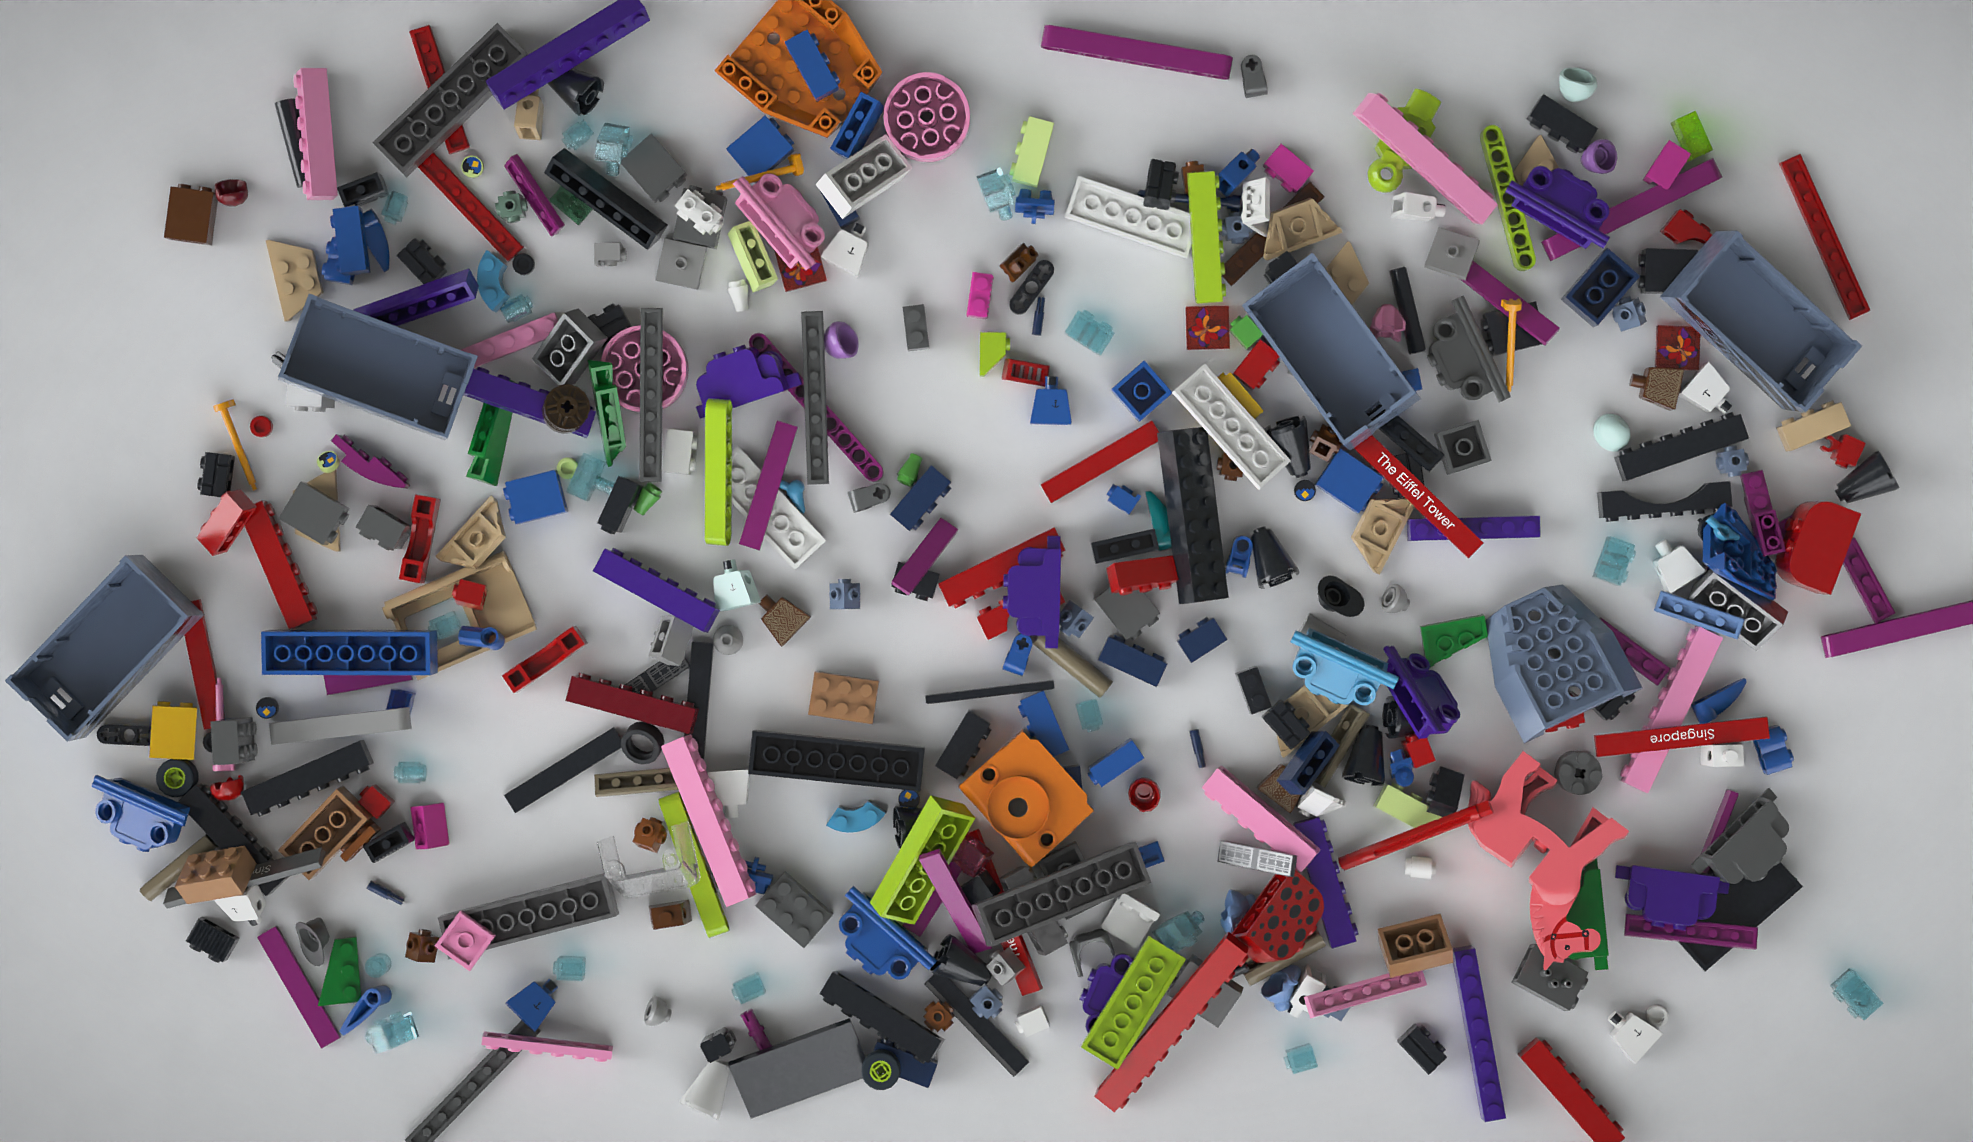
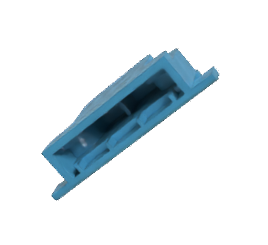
(1339, 669)

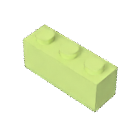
(1031, 151)
(752, 256)
(1404, 807)

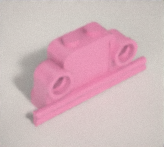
(781, 218)

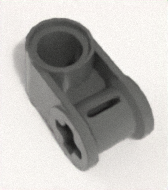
(1253, 81)
(865, 498)

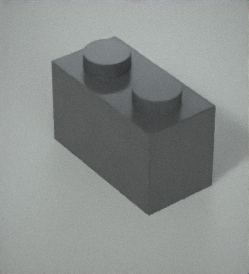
(915, 327)

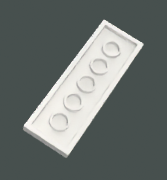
(1127, 217)
(1231, 426)
(787, 528)

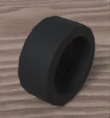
(634, 753)

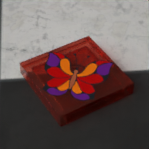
(798, 276)
(1207, 327)
(1677, 347)

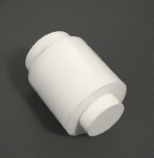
(1420, 867)

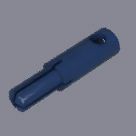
(1038, 318)
(1197, 747)
(382, 891)

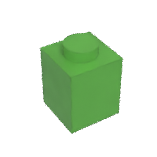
(1245, 331)

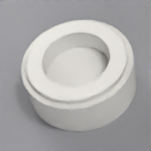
(1656, 1015)

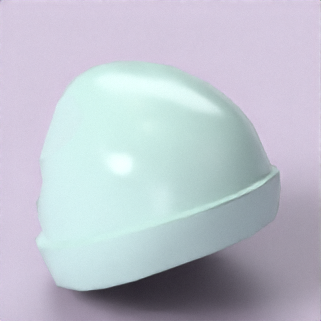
(1577, 84)
(1611, 432)

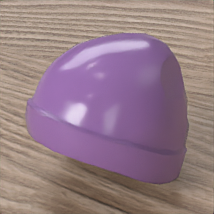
(1600, 157)
(841, 340)

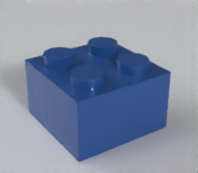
(1141, 391)

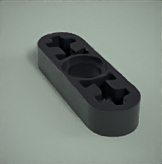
(1036, 271)
(122, 741)

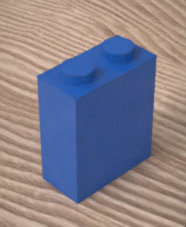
(761, 147)
(1349, 481)
(535, 497)
(1114, 763)

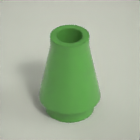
(909, 472)
(647, 498)

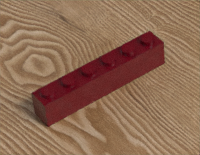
(632, 704)

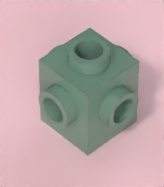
(518, 210)

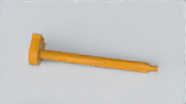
(795, 167)
(1511, 306)
(222, 407)

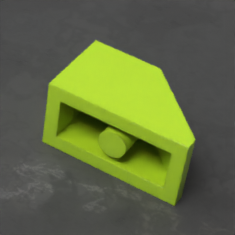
(992, 350)

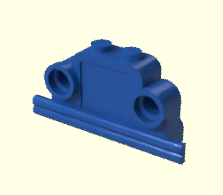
(139, 814)
(880, 941)

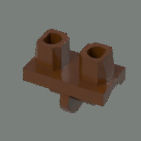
(1019, 261)

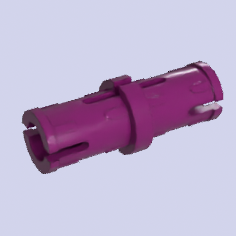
(755, 1029)

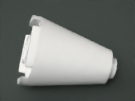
(708, 1089)

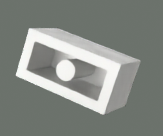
(679, 452)

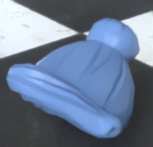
(1235, 909)
(1281, 987)

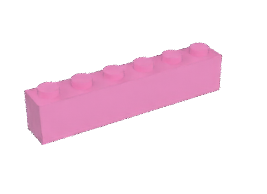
(316, 134)
(1259, 817)

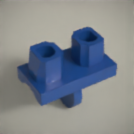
(1034, 207)
(1401, 768)
(762, 879)

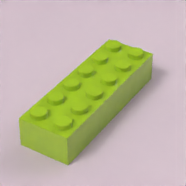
(906, 883)

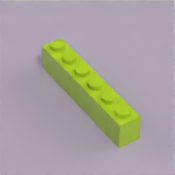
(1205, 236)

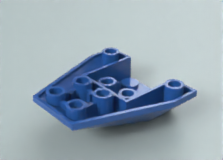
(1739, 559)

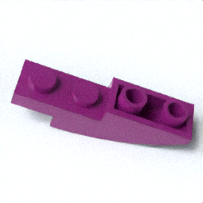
(375, 470)
(1761, 514)

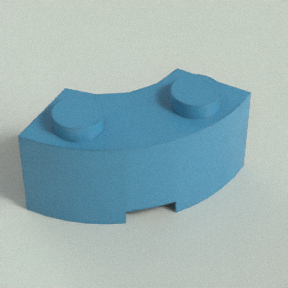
(490, 281)
(856, 819)

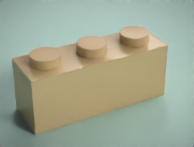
(1813, 425)

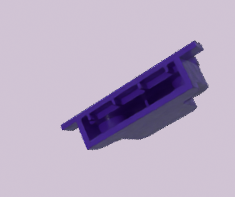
(1562, 204)
(743, 377)
(1035, 591)
(1421, 694)
(1670, 895)
(1102, 985)

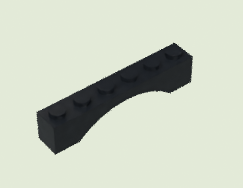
(1619, 503)

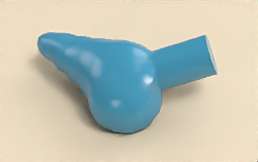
(795, 493)
(1722, 531)

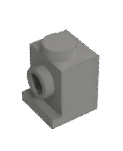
(609, 254)

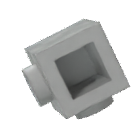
(1005, 966)

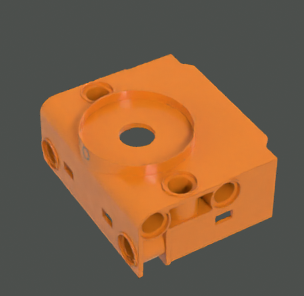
(1030, 773)

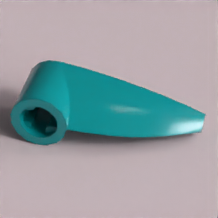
(1159, 521)

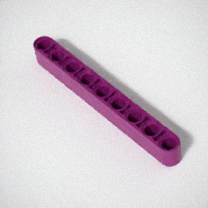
(1136, 52)
(1642, 205)
(840, 428)
(1898, 629)

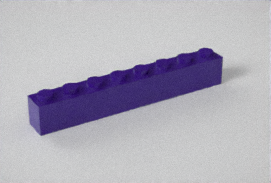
(567, 51)
(1478, 1034)

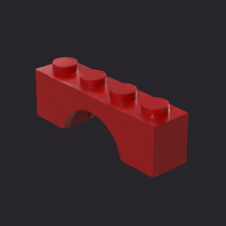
(1683, 228)
(417, 556)
(995, 620)
(545, 659)

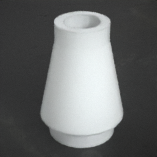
(739, 294)

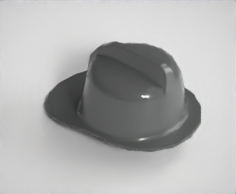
(312, 939)

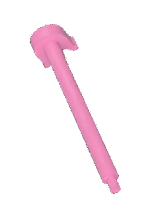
(219, 716)

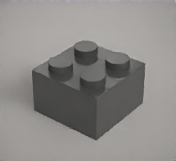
(1462, 447)
(384, 527)

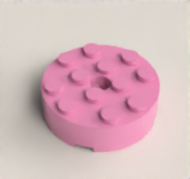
(931, 139)
(624, 355)

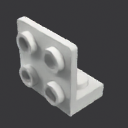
(1256, 205)
(1130, 919)

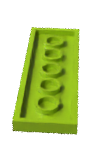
(1133, 1002)

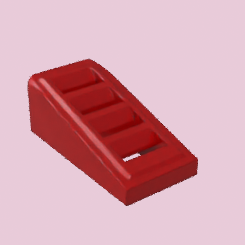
(1007, 370)

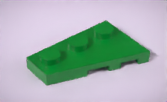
(1448, 637)
(342, 974)

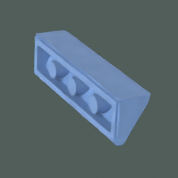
(1699, 614)

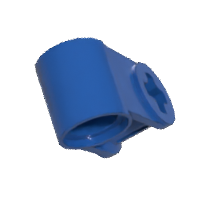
(1239, 558)
(1017, 658)

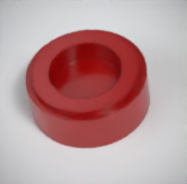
(261, 426)

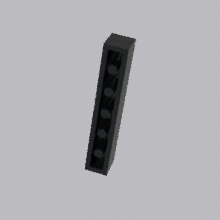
(605, 198)
(1682, 447)
(307, 777)
(225, 828)
(882, 1017)

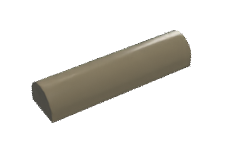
(1076, 666)
(1344, 735)
(634, 782)
(171, 873)
(1260, 971)

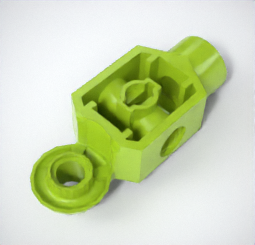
(1419, 110)

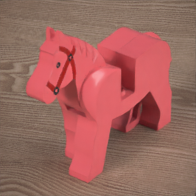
(1558, 875)

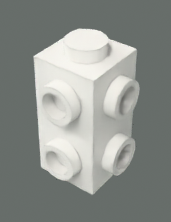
(693, 207)

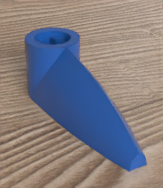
(376, 239)
(1715, 703)
(366, 1006)

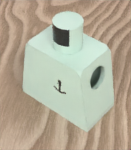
(734, 588)

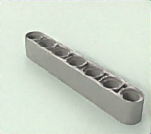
(340, 725)

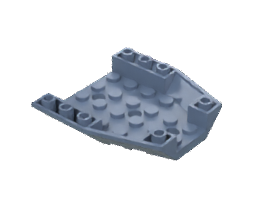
(1537, 686)

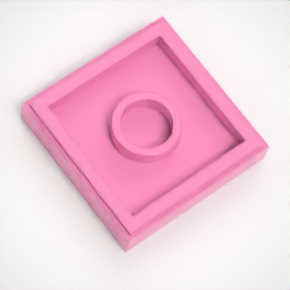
(465, 940)

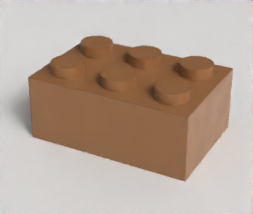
(843, 697)
(215, 875)
(1415, 945)

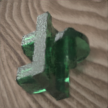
(570, 205)

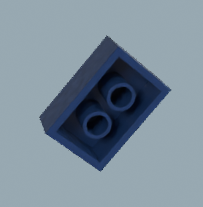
(1600, 287)

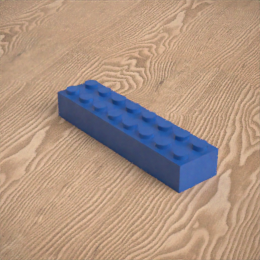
(349, 652)

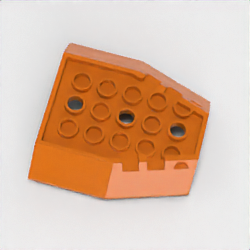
(773, 81)

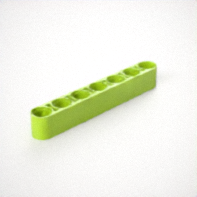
(1504, 208)
(718, 471)
(704, 891)

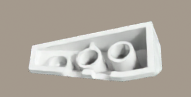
(1318, 802)

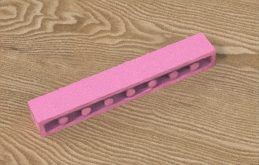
(1425, 158)
(1673, 703)
(709, 820)

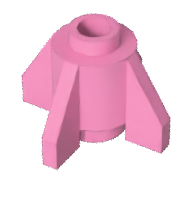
(1388, 323)

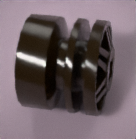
(556, 417)

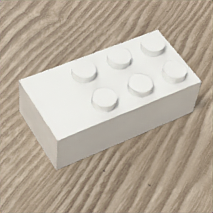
(863, 176)

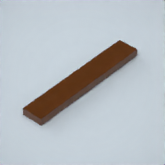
(1254, 248)

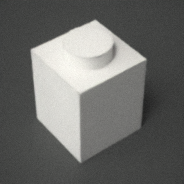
(1032, 1021)

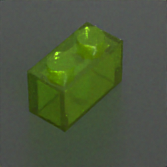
(1691, 135)

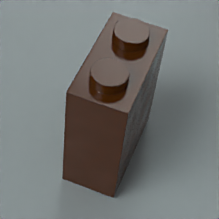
(191, 215)

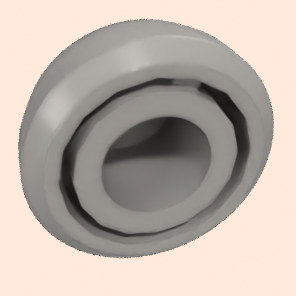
(1394, 599)
(728, 639)
(656, 1012)

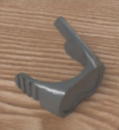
(1085, 938)

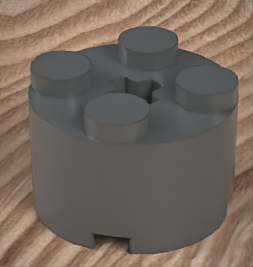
(1590, 774)

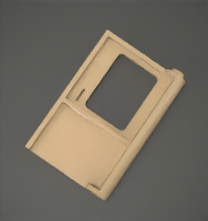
(503, 607)

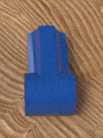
(480, 637)

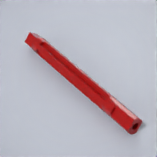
(1416, 835)

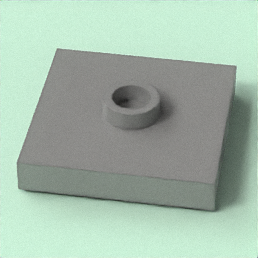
(1452, 253)
(681, 264)

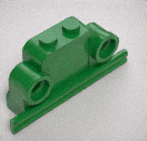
(1589, 913)

